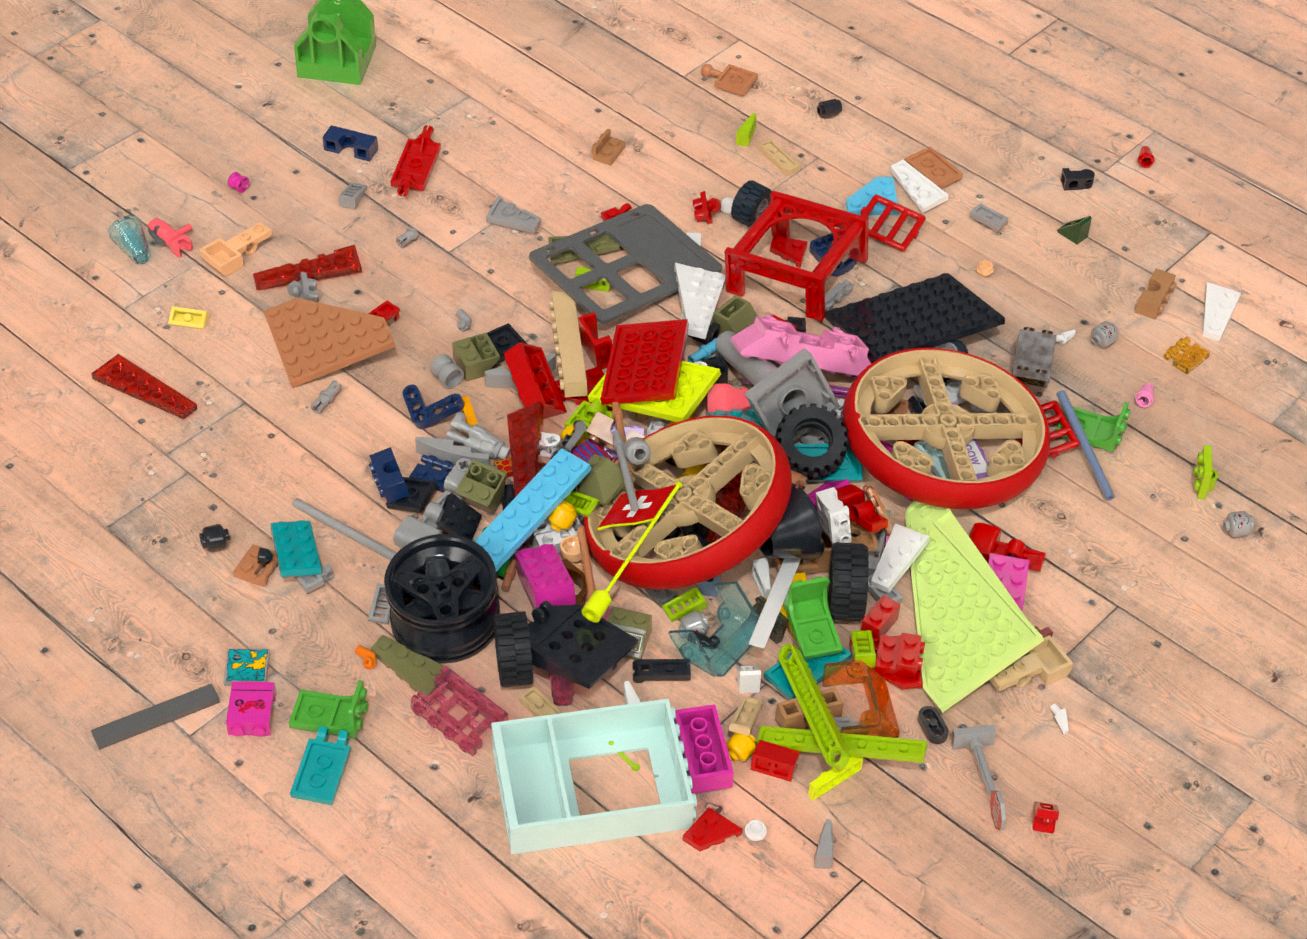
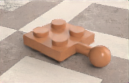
(731, 79)

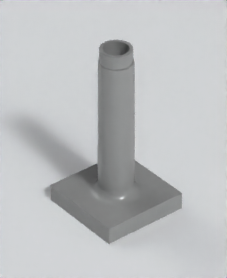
(779, 388)

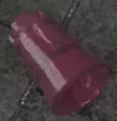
(561, 690)

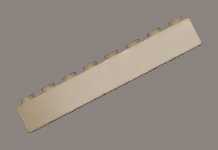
(568, 345)

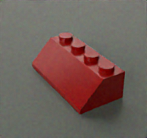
(534, 378)

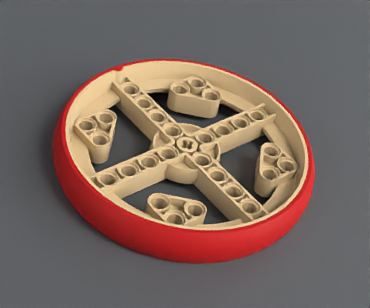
(946, 428)
(684, 559)

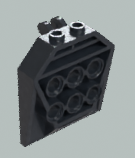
(573, 645)

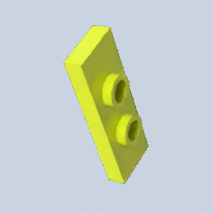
(834, 777)

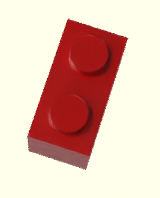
(881, 617)

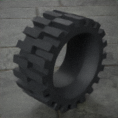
(513, 649)

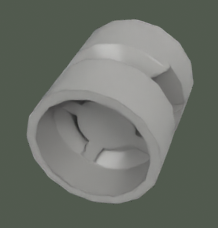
(447, 371)

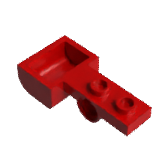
(860, 511)
(987, 541)

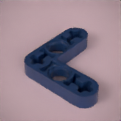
(427, 412)

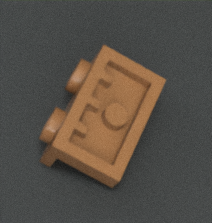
(607, 148)

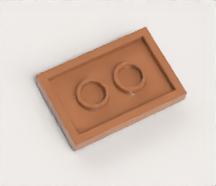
(934, 167)

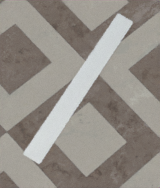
(774, 602)

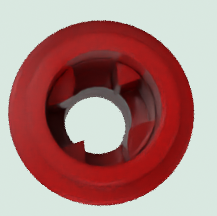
(1145, 157)

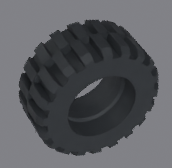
(825, 422)
(848, 581)

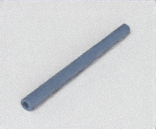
(1085, 445)

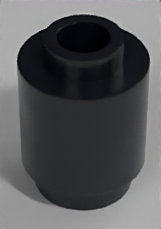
(829, 108)

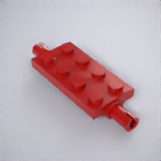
(416, 163)

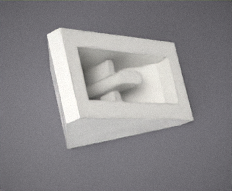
(748, 679)

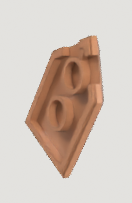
(872, 496)

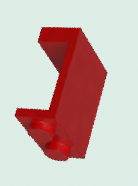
(596, 349)

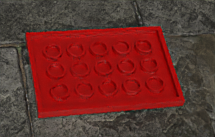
(645, 362)

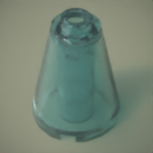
(130, 238)

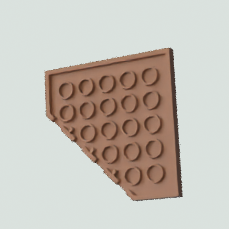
(324, 337)

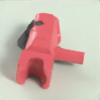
(172, 238)

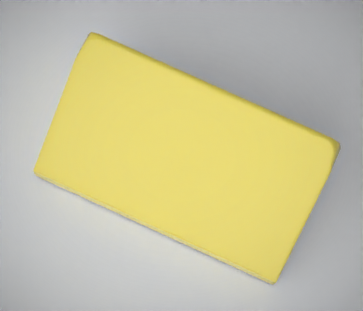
(188, 317)

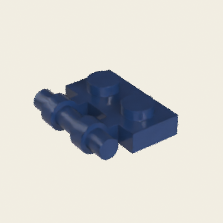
(428, 472)

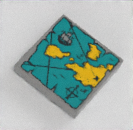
(246, 665)

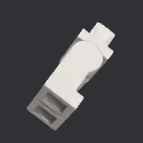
(833, 516)
(547, 535)

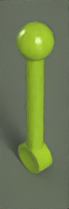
(634, 766)

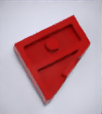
(789, 249)
(710, 830)

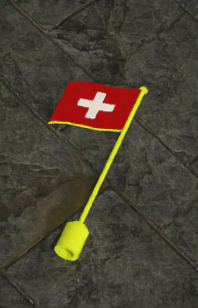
(651, 506)

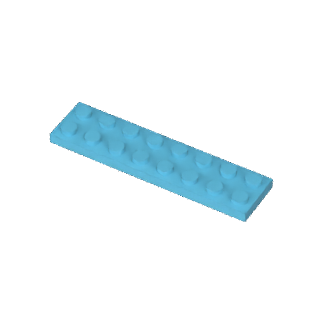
(532, 506)

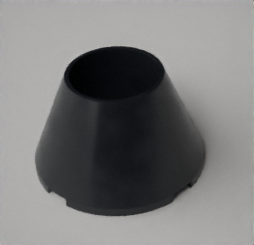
(798, 531)

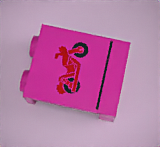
(250, 708)

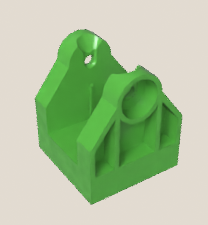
(336, 42)

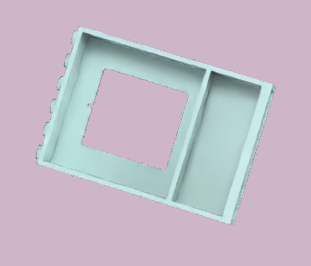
(538, 782)

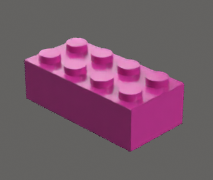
(1012, 574)
(545, 576)
(704, 748)

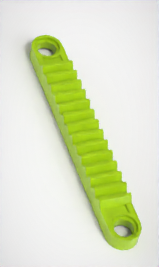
(814, 706)

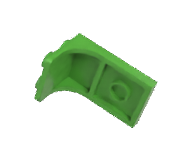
(1102, 430)
(811, 619)
(330, 711)

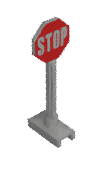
(975, 739)

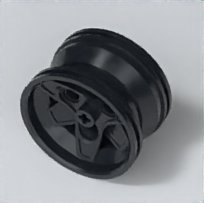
(439, 578)

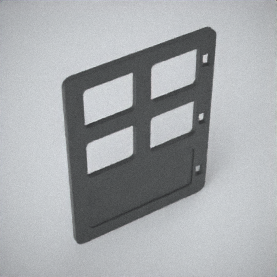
(649, 241)

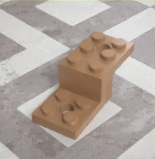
(822, 563)

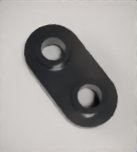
(935, 728)

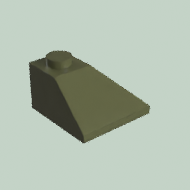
(603, 480)

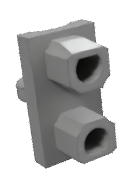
(304, 288)

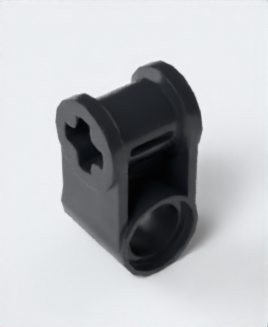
(718, 362)

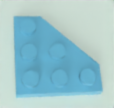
(881, 186)

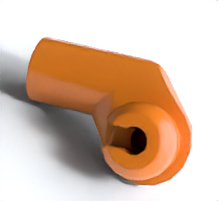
(368, 656)

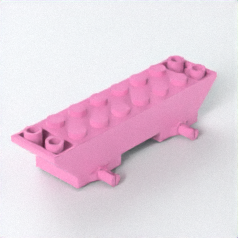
(780, 342)

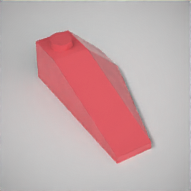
(726, 398)

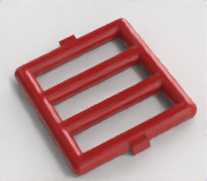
(888, 240)
(1066, 430)

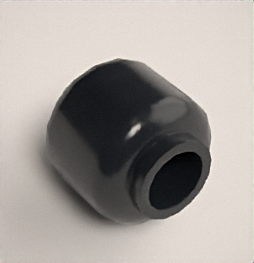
(214, 537)

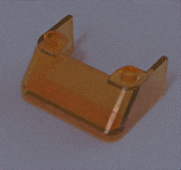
(881, 718)

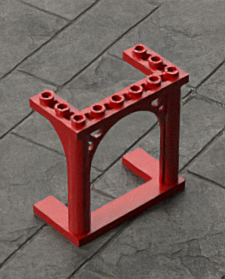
(777, 217)

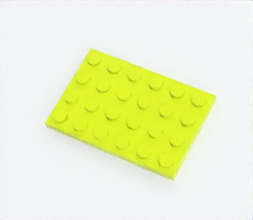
(692, 387)

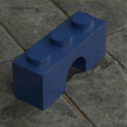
(339, 138)
(388, 475)

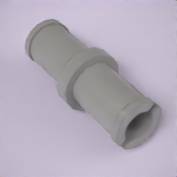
(326, 396)

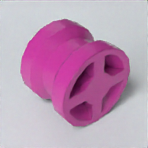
(239, 182)

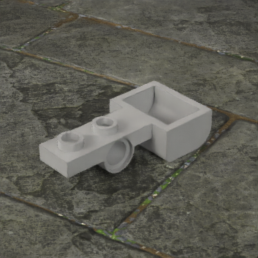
(413, 529)

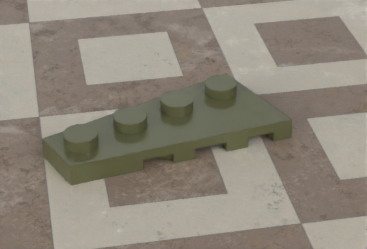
(599, 246)
(412, 667)

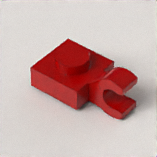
(613, 212)

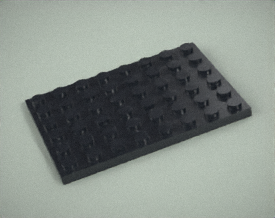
(916, 316)

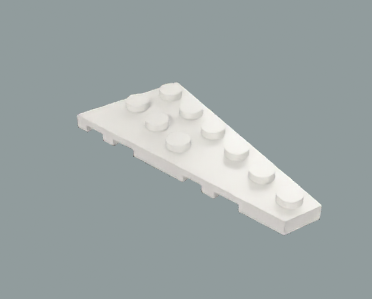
(699, 296)

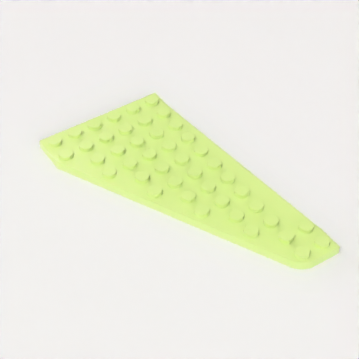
(961, 610)

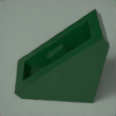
(1076, 230)

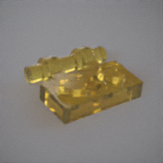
(1190, 359)

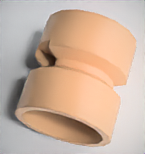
(571, 551)

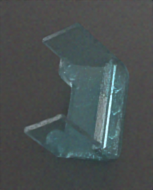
(737, 627)

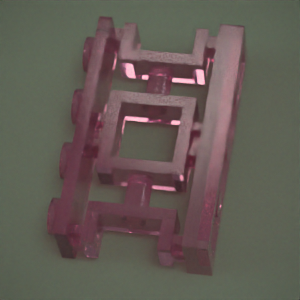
(469, 699)

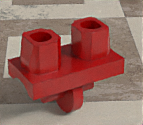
(704, 208)

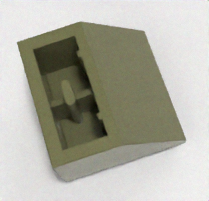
(734, 315)
(475, 355)
(482, 487)

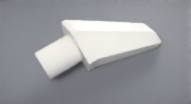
(1064, 337)
(1061, 718)

